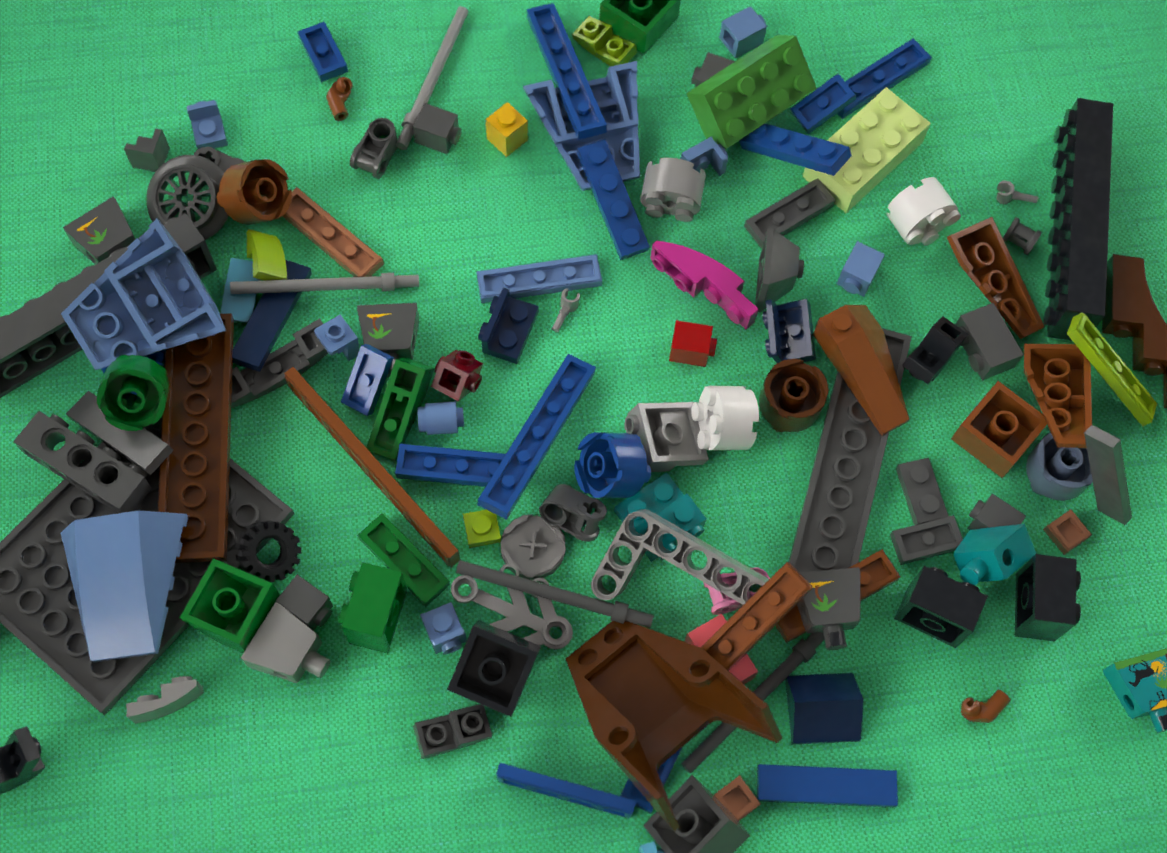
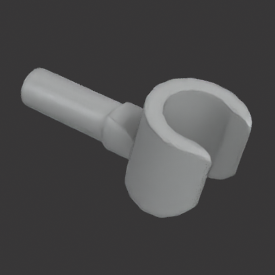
(1008, 187)
(566, 307)

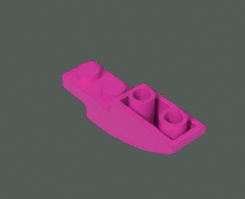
(698, 273)

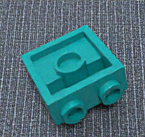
(668, 502)

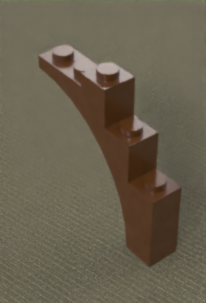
(1135, 315)

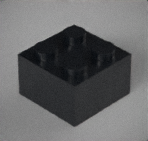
(1046, 597)
(941, 606)
(494, 668)

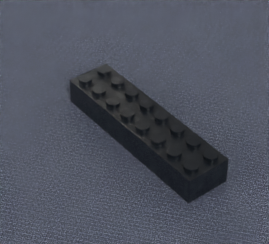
(1080, 217)

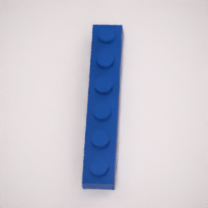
(566, 71)
(536, 437)

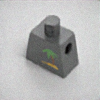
(100, 231)
(390, 328)
(831, 604)

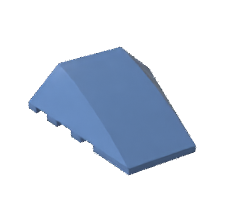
(618, 105)
(143, 303)
(123, 579)

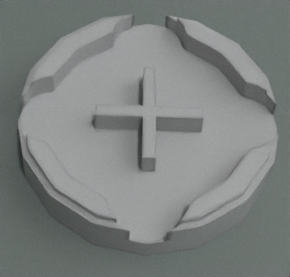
(533, 547)

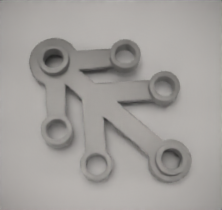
(518, 612)

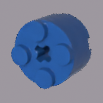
(611, 465)

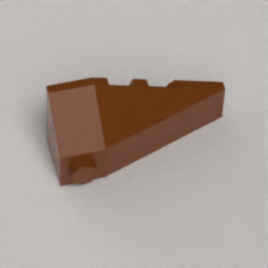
(992, 269)
(863, 360)
(1062, 388)

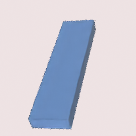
(540, 278)

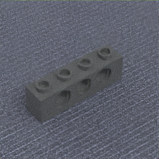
(45, 432)

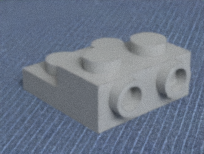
(667, 434)

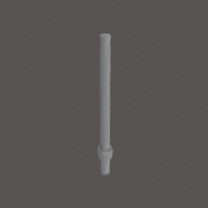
(432, 77)
(386, 281)

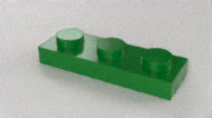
(401, 555)

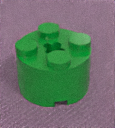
(137, 375)

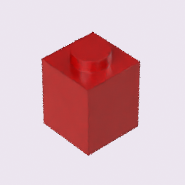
(692, 343)

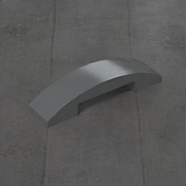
(300, 353)

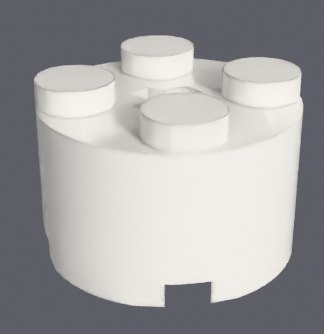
(922, 212)
(726, 418)

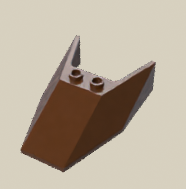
(654, 696)

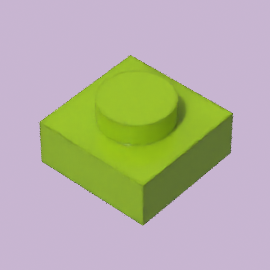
(481, 528)

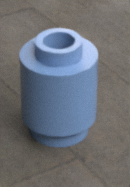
(440, 418)

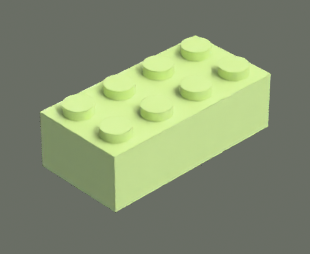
(879, 141)

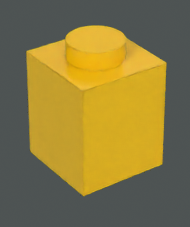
(507, 129)

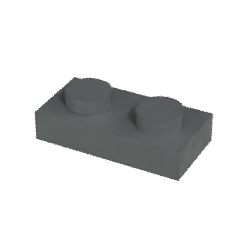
(921, 491)
(926, 540)

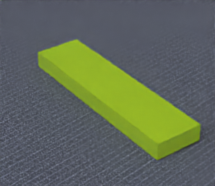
(1112, 369)

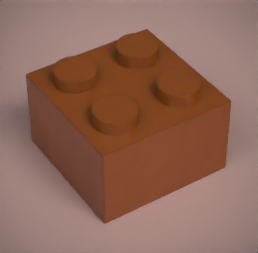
(1000, 429)

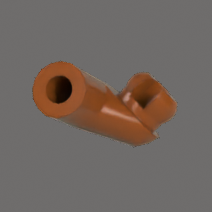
(337, 96)
(984, 711)

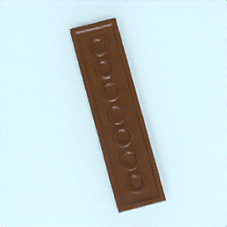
(199, 432)

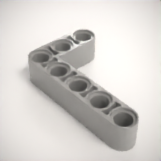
(681, 557)

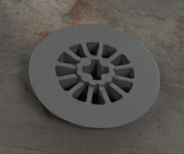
(195, 165)

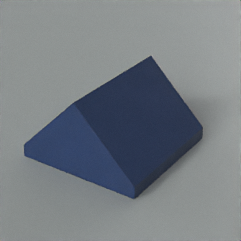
(824, 708)

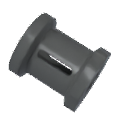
(1022, 236)

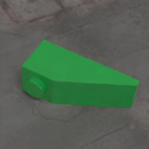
(399, 406)

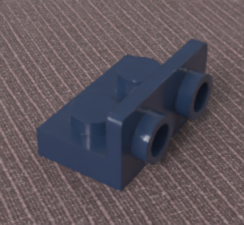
(508, 327)

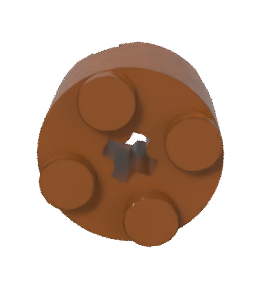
(254, 191)

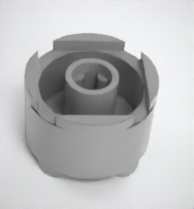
(673, 189)

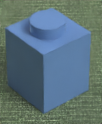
(743, 31)
(860, 269)

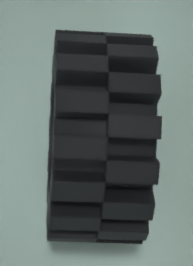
(250, 542)

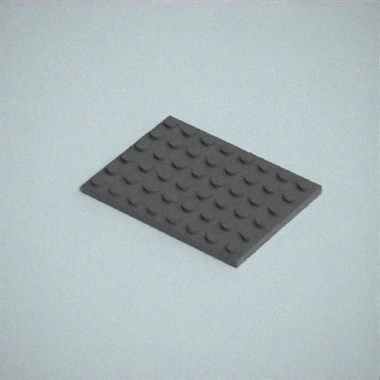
(39, 591)

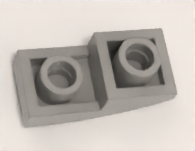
(174, 697)

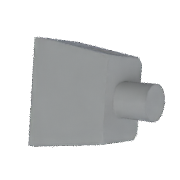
(285, 647)

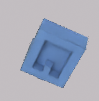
(207, 124)
(707, 153)
(338, 337)
(444, 629)

